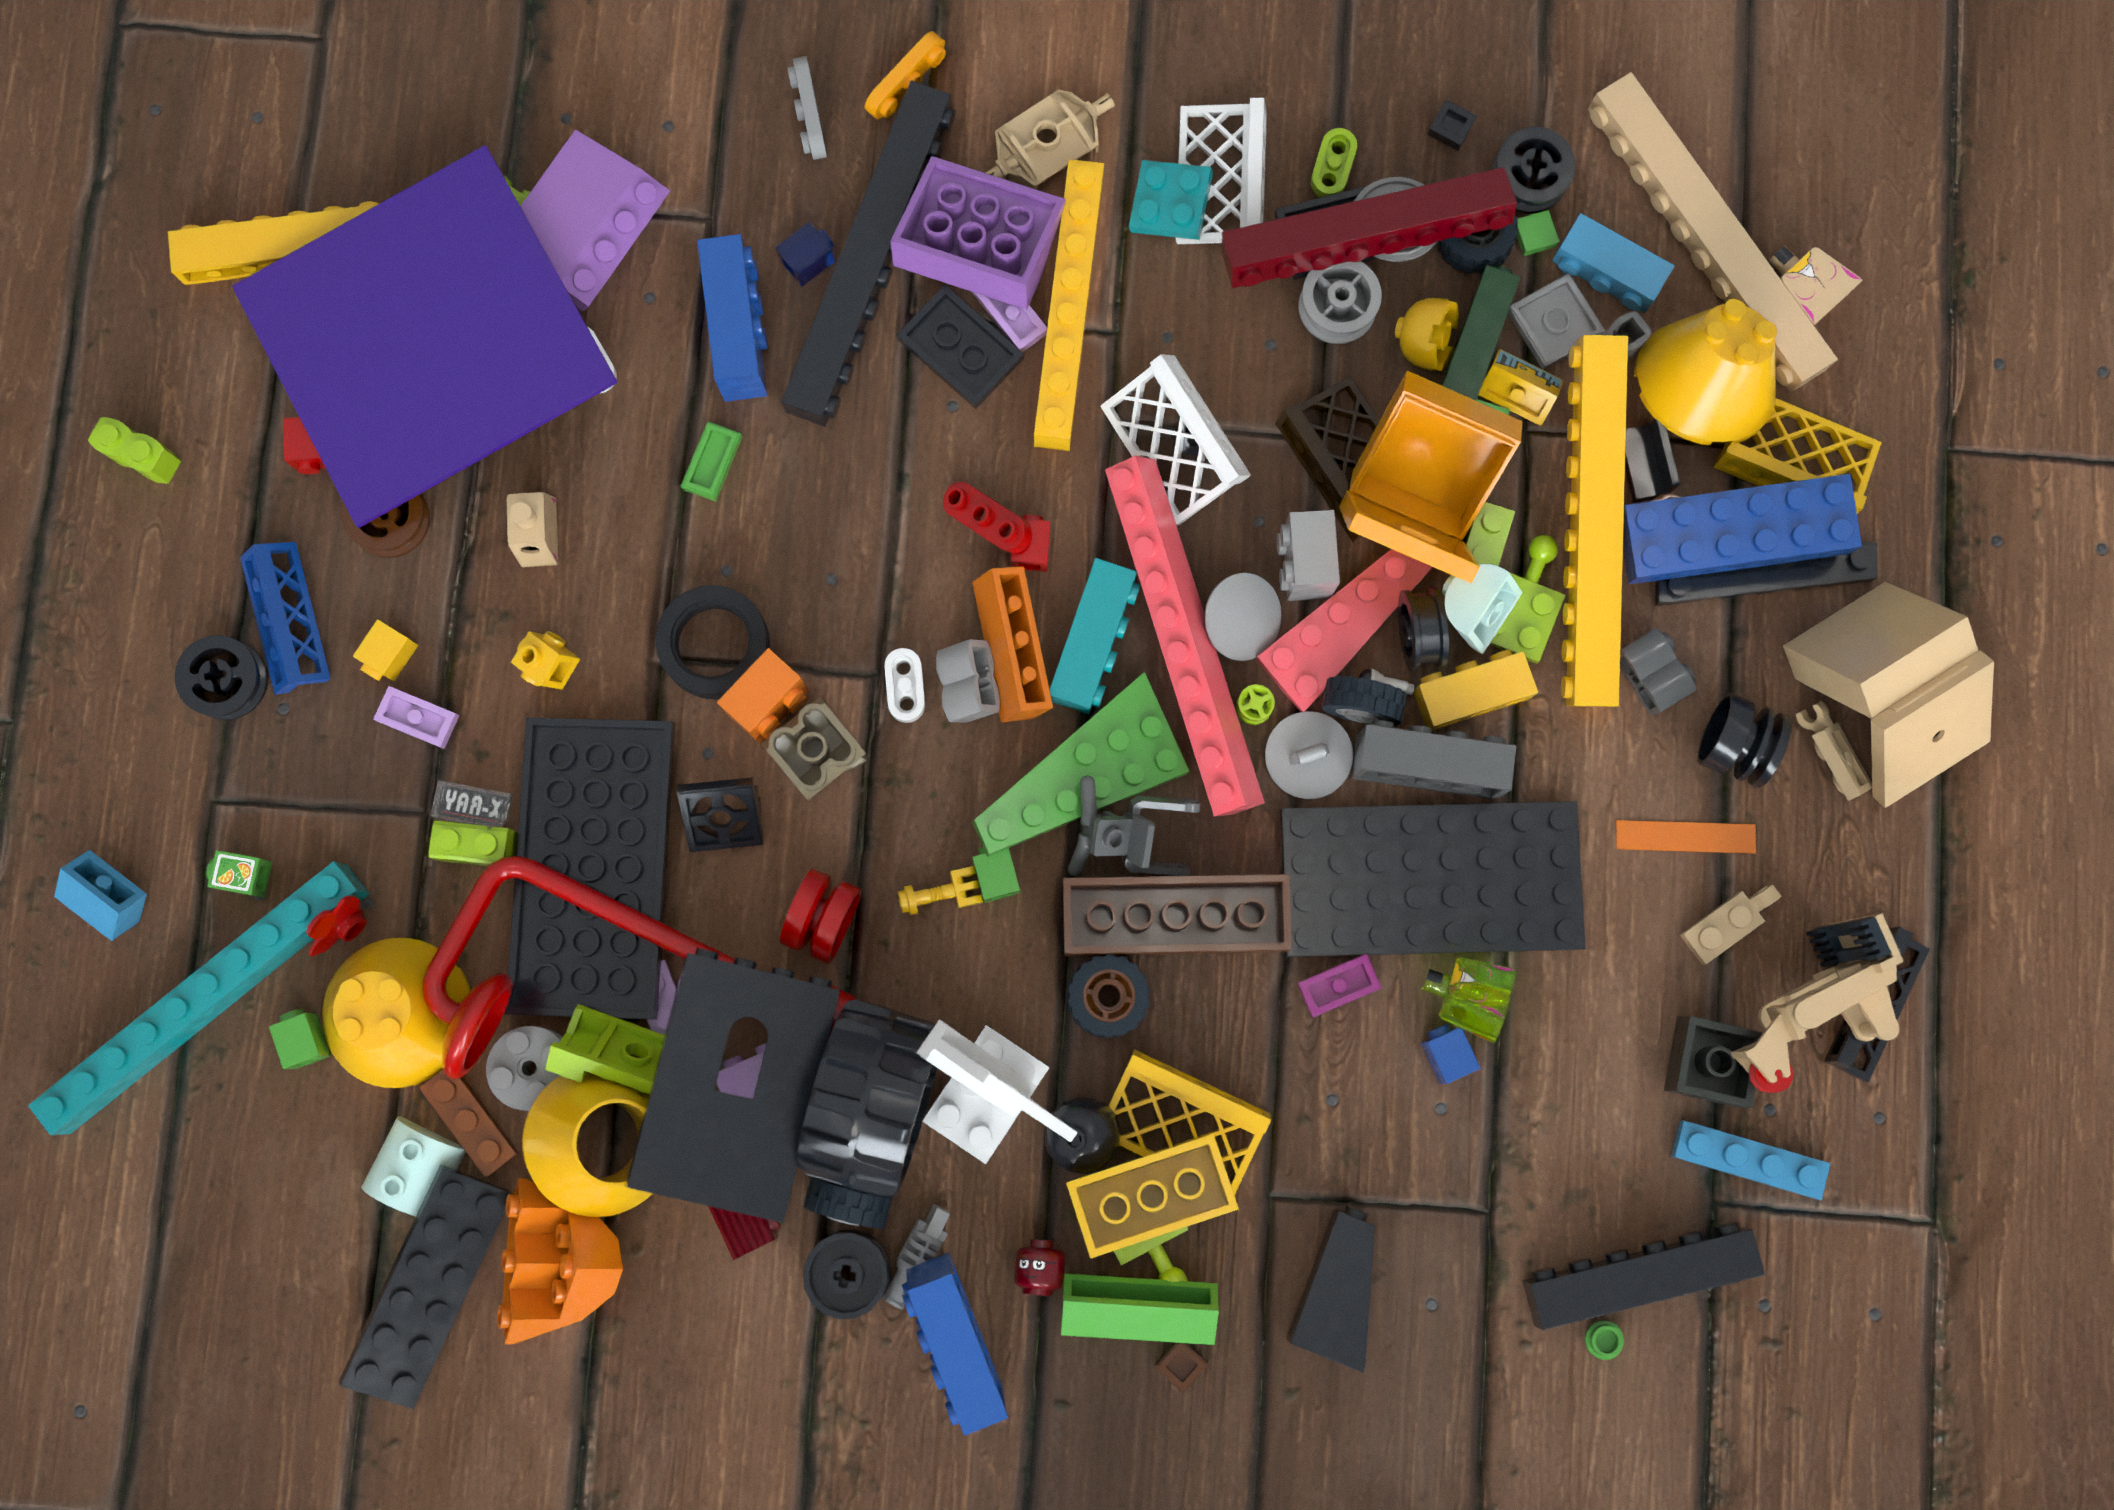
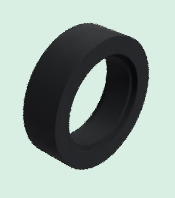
(681, 611)

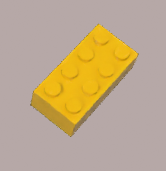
(1152, 1196)

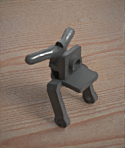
(1126, 834)

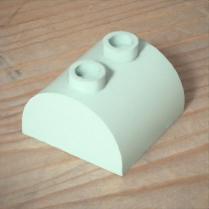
(1480, 607)
(408, 1165)

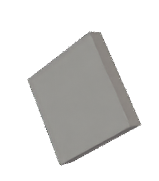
(1554, 320)

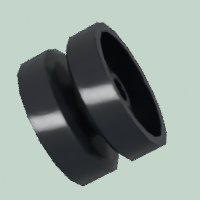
(829, 1288)

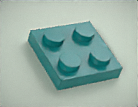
(1170, 199)

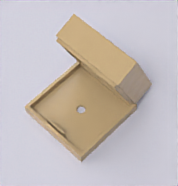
(1909, 672)

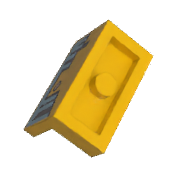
(1520, 387)

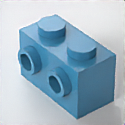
(100, 895)

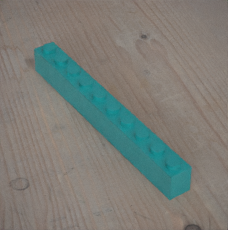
(192, 1003)

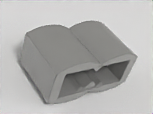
(968, 681)

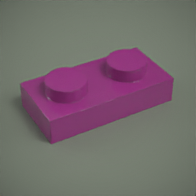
(1339, 985)

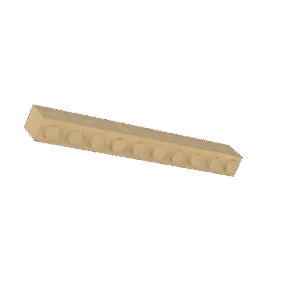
(1707, 225)

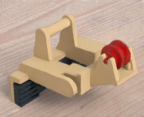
(1855, 987)

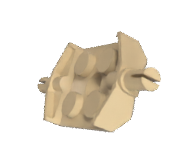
(1030, 161)

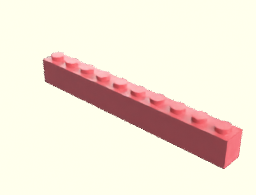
(1183, 636)

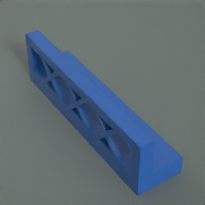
(272, 620)

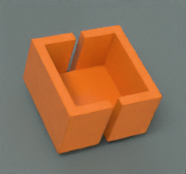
(764, 696)

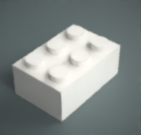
(970, 1118)

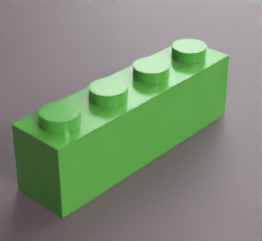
(1139, 1309)

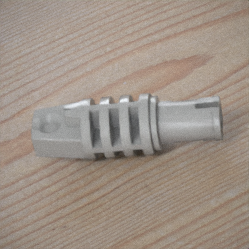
(920, 1246)

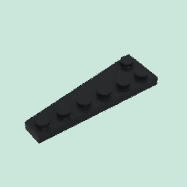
(1823, 572)

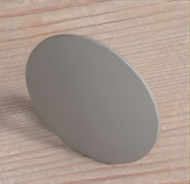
(1242, 616)
(1309, 755)

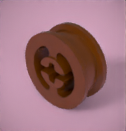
(401, 532)

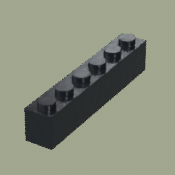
(1643, 1276)

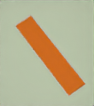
(1685, 836)

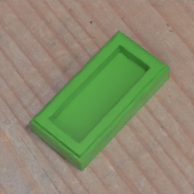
(711, 461)

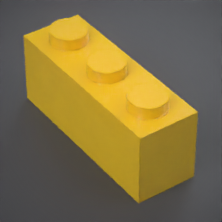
(1475, 689)

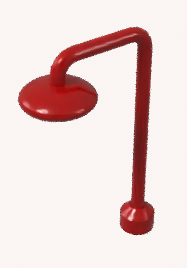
(482, 1009)

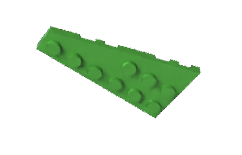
(1121, 747)

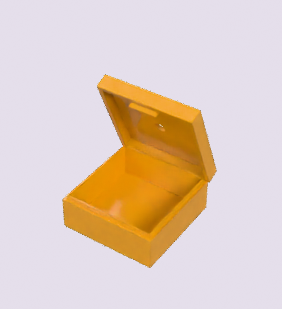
(1429, 473)

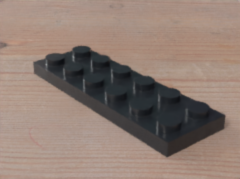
(425, 1287)

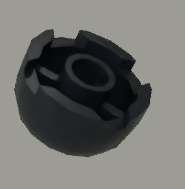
(1095, 1138)

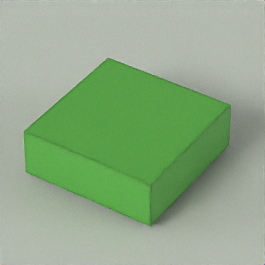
(1536, 233)

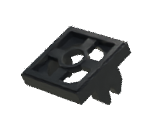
(702, 840)

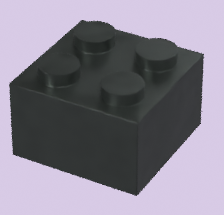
(1704, 1065)

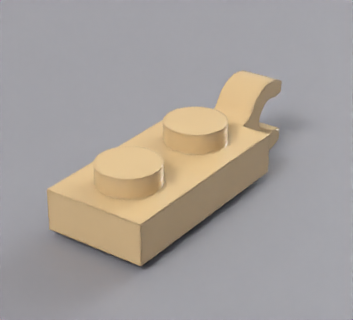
(1836, 750)
(1728, 923)

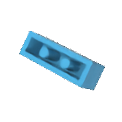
(1612, 264)

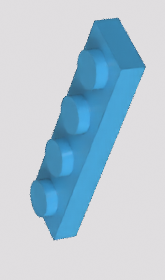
(1750, 1160)

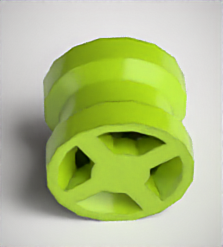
(1260, 700)

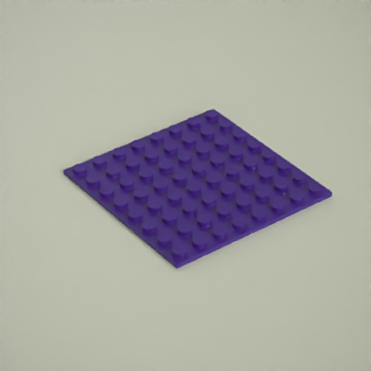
(423, 336)

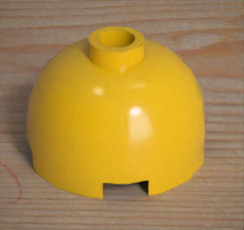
(1427, 332)

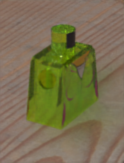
(1473, 995)

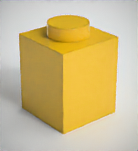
(384, 652)

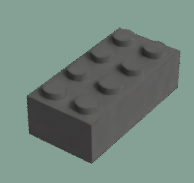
(1433, 760)

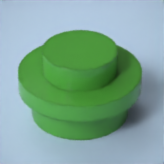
(1604, 1339)

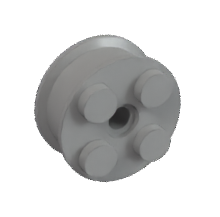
(1335, 319)
(509, 1064)

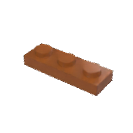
(469, 1122)

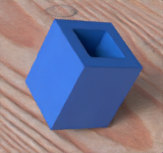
(1449, 1054)

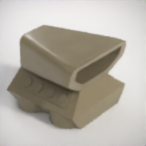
(814, 748)

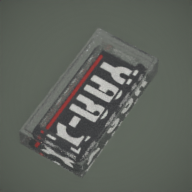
(471, 805)

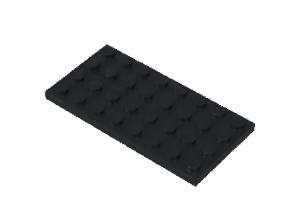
(601, 815)
(1433, 879)

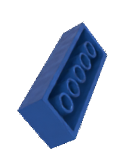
(1740, 529)

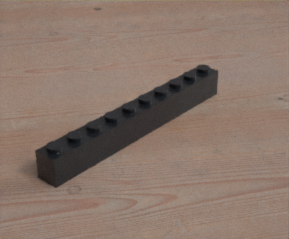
(866, 257)

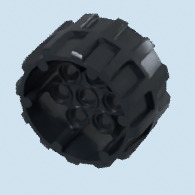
(867, 1100)

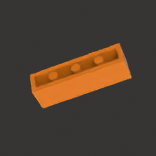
(1014, 641)

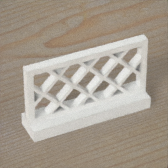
(1252, 161)
(1193, 415)
(986, 1076)

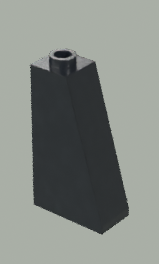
(1337, 1295)

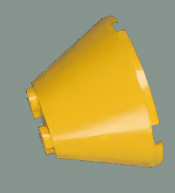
(1711, 374)
(379, 1016)

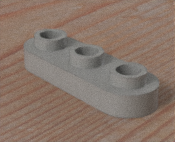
(807, 108)

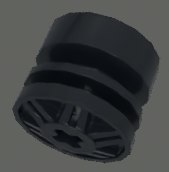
(1750, 742)

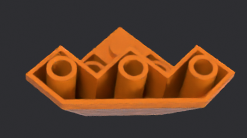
(553, 1265)

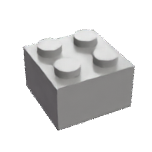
(1309, 555)

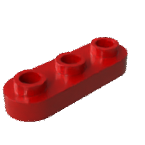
(996, 520)

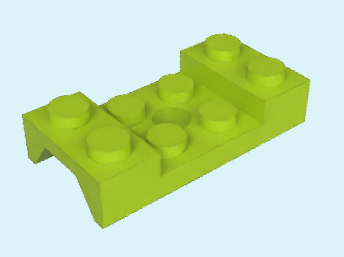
(604, 1048)

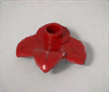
(330, 925)

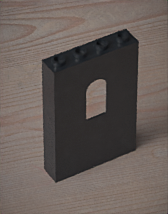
(720, 1144)

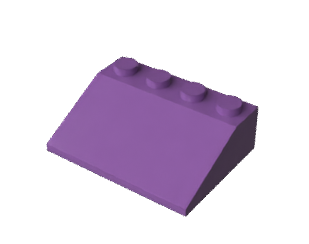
(590, 213)
(977, 232)

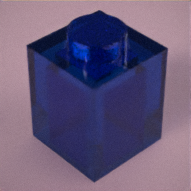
(806, 253)

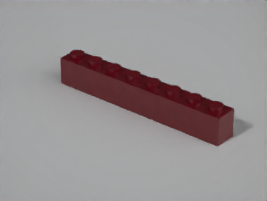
(1368, 227)

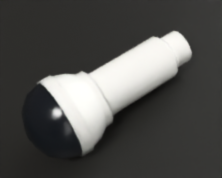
(1372, 674)

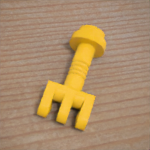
(911, 899)

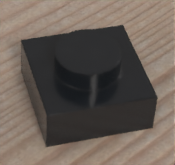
(1452, 125)

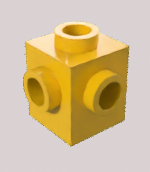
(545, 660)

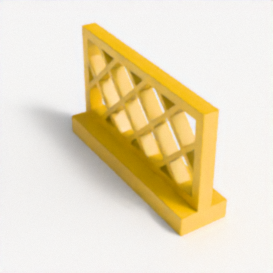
(1761, 468)
(1197, 1093)

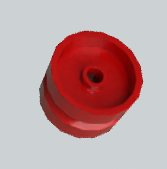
(820, 915)

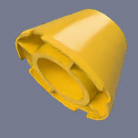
(552, 1150)

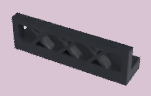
(1846, 1046)

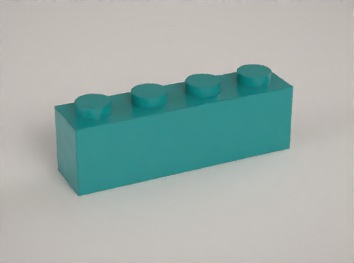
(1092, 636)

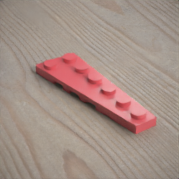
(1339, 628)

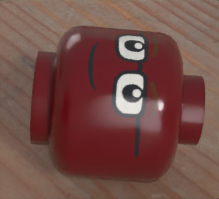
(1039, 1268)

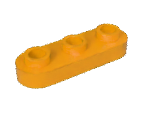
(886, 95)

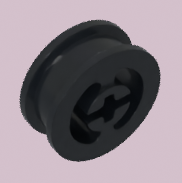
(1553, 167)
(1423, 628)
(197, 674)

